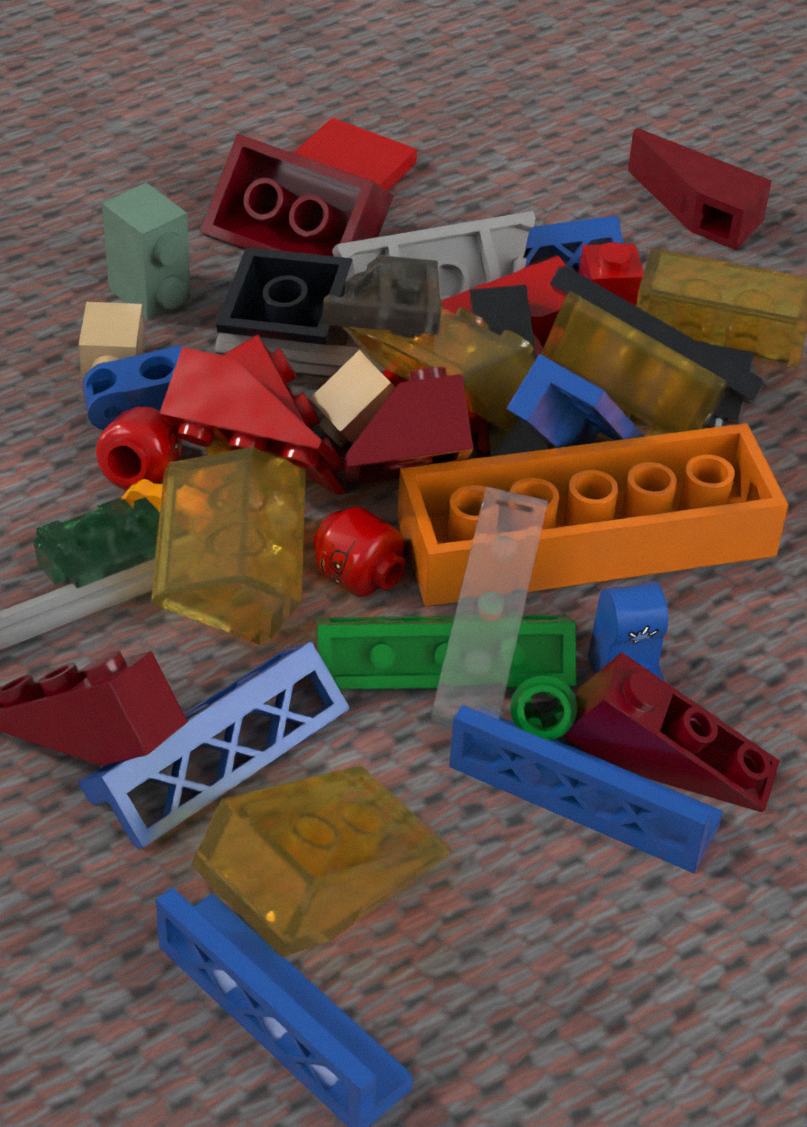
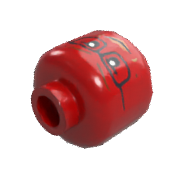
(137, 447)
(359, 551)

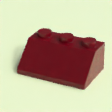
(291, 202)
(416, 426)

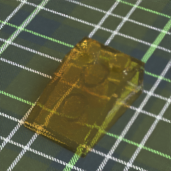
(314, 855)

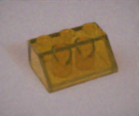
(728, 304)
(488, 362)
(633, 369)
(232, 541)

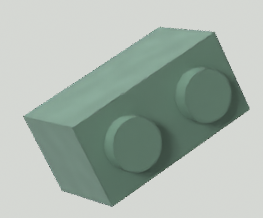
(147, 250)

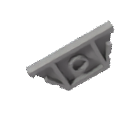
(465, 251)

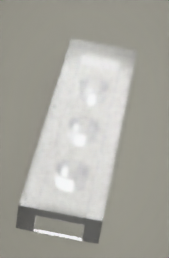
(490, 606)

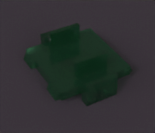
(98, 542)

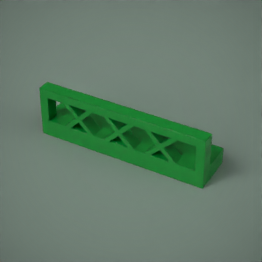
(412, 650)

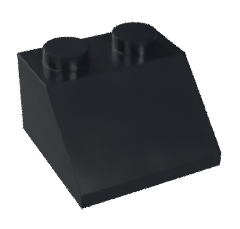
(284, 296)

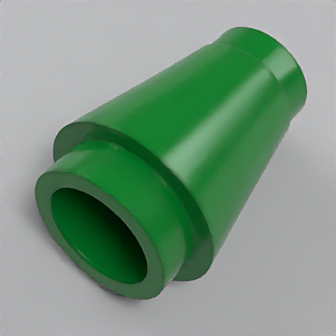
(548, 720)

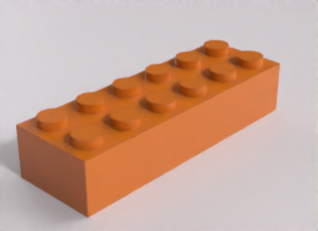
(609, 508)

